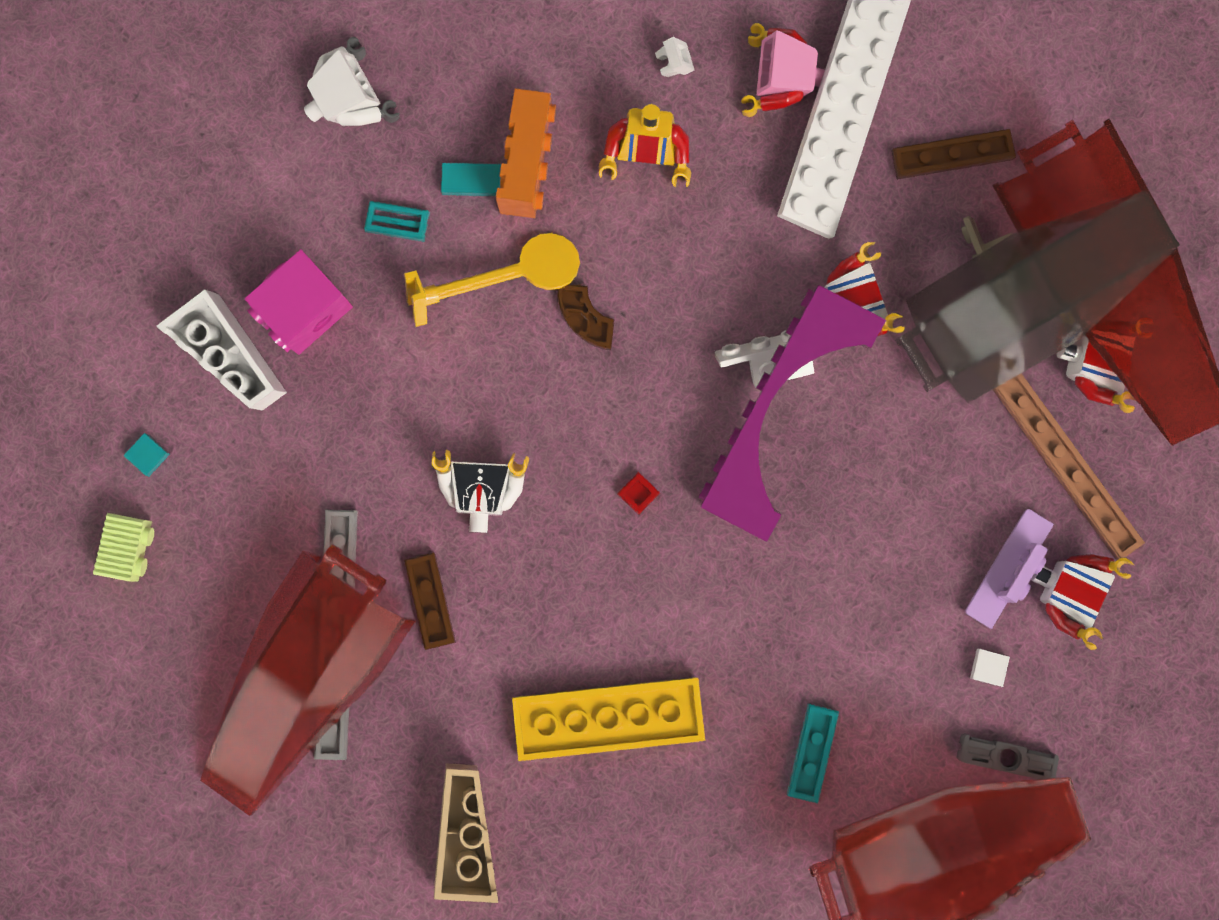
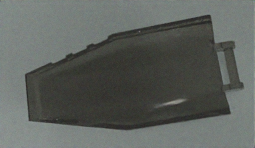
(1034, 293)

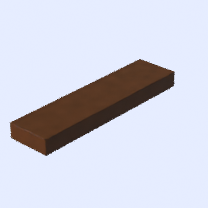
(953, 154)

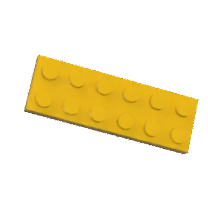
(608, 719)

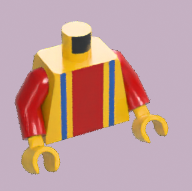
(647, 138)

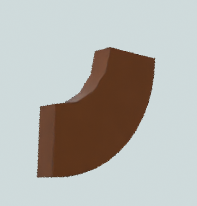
(583, 318)

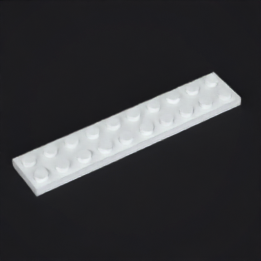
(842, 114)

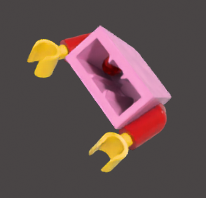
(785, 69)

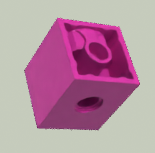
(297, 303)

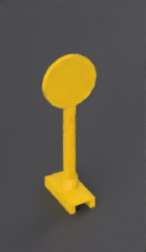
(545, 261)

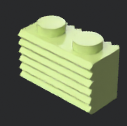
(123, 548)

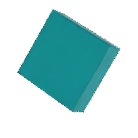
(146, 454)

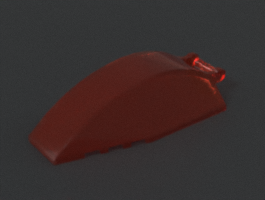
(952, 851)

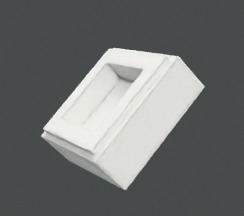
(989, 667)

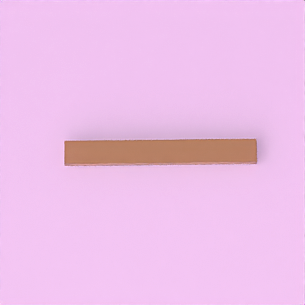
(1069, 467)

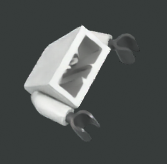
(343, 90)

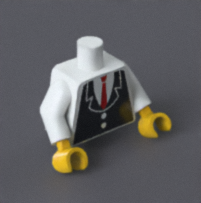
(480, 487)

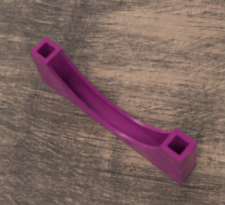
(823, 327)

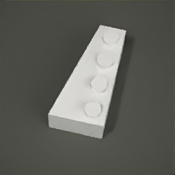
(222, 347)

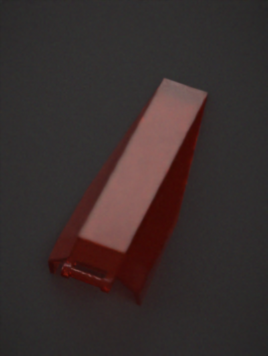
(1155, 331)

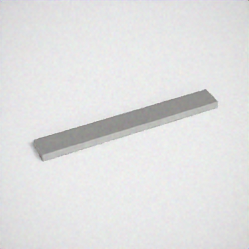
(341, 531)

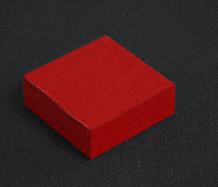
(638, 493)

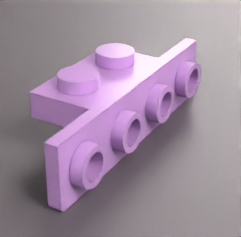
(1012, 569)

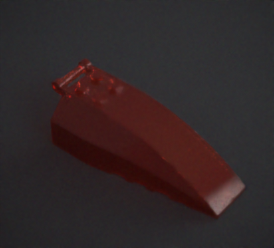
(300, 674)

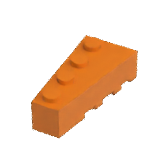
(525, 154)

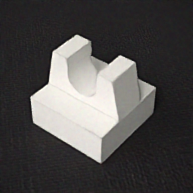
(678, 57)

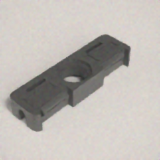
(1026, 762)

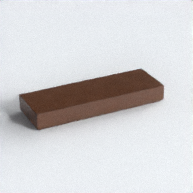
(430, 601)

